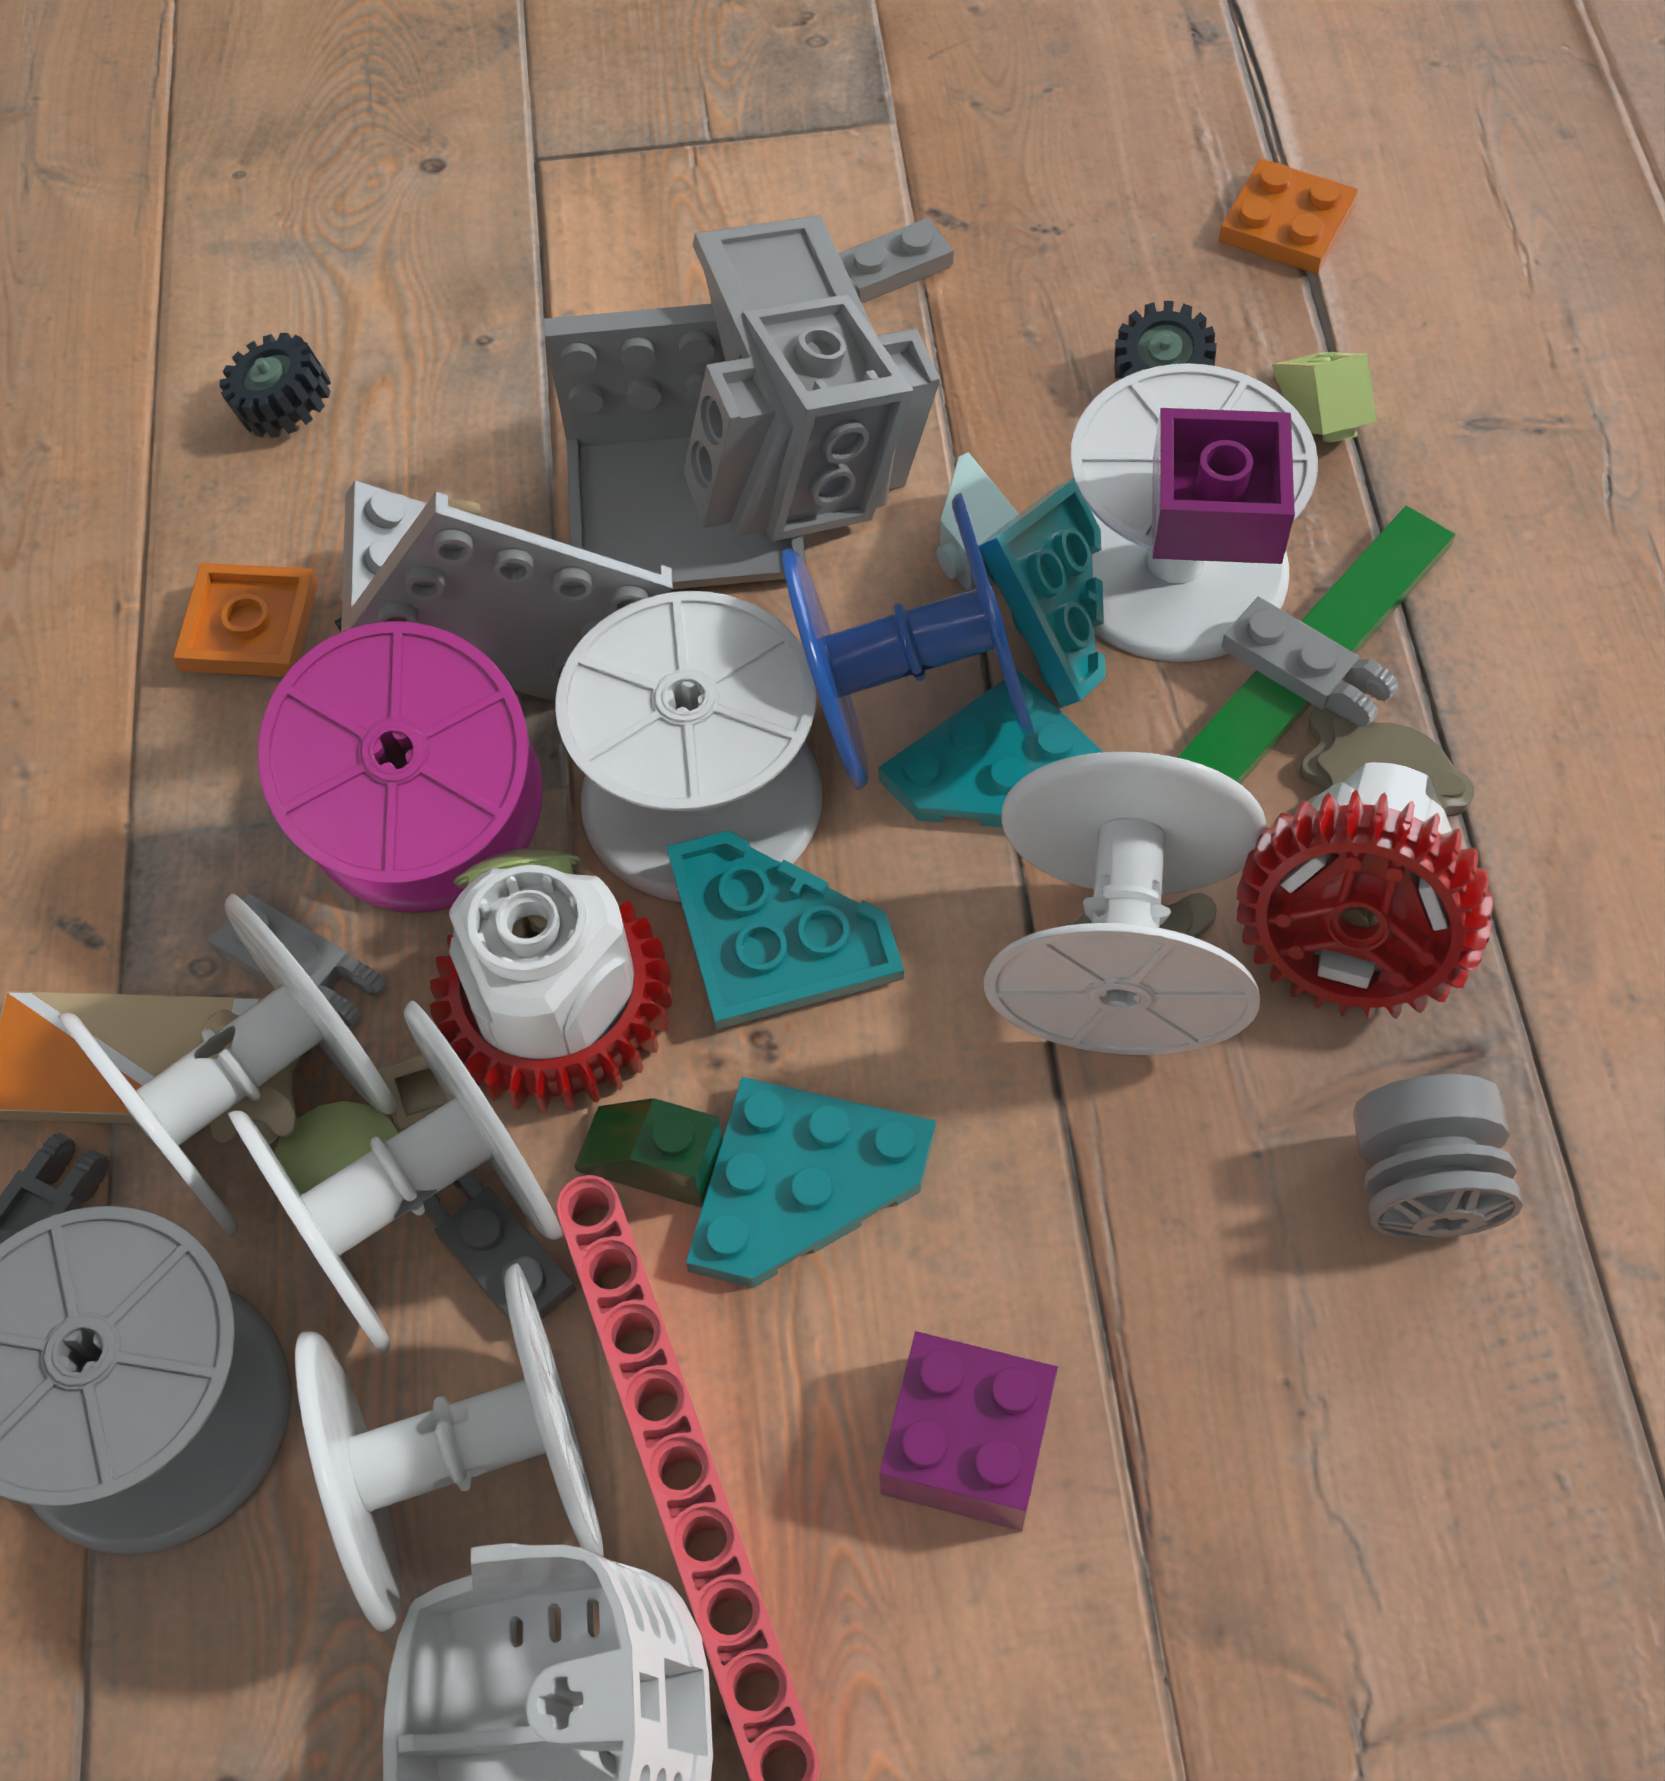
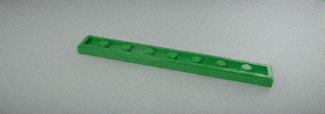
(1346, 614)

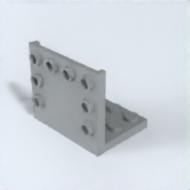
(628, 417)
(481, 580)

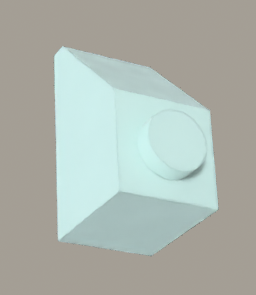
(987, 512)

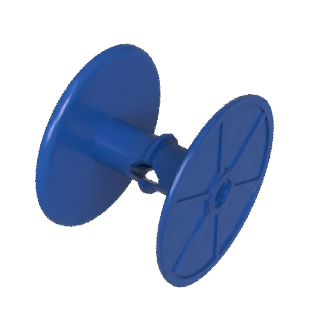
(898, 645)

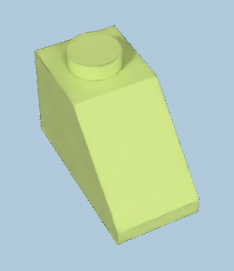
(1329, 392)

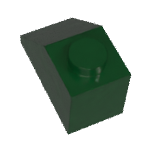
(653, 1148)

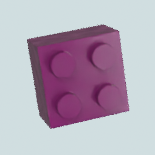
(1222, 486)
(967, 1430)

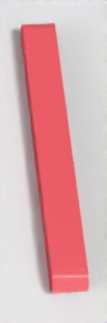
(691, 1509)

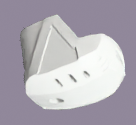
(565, 1710)

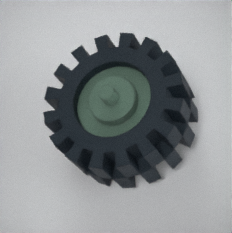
(1163, 340)
(275, 385)

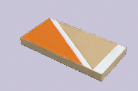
(53, 1078)

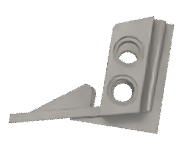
(810, 402)

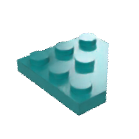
(1049, 585)
(980, 755)
(774, 932)
(799, 1177)

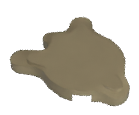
(1347, 747)

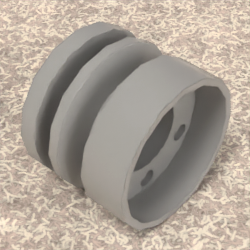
(1437, 1157)

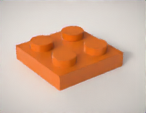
(1288, 215)
(246, 619)

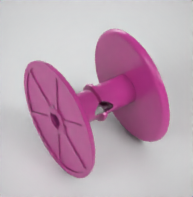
(399, 763)

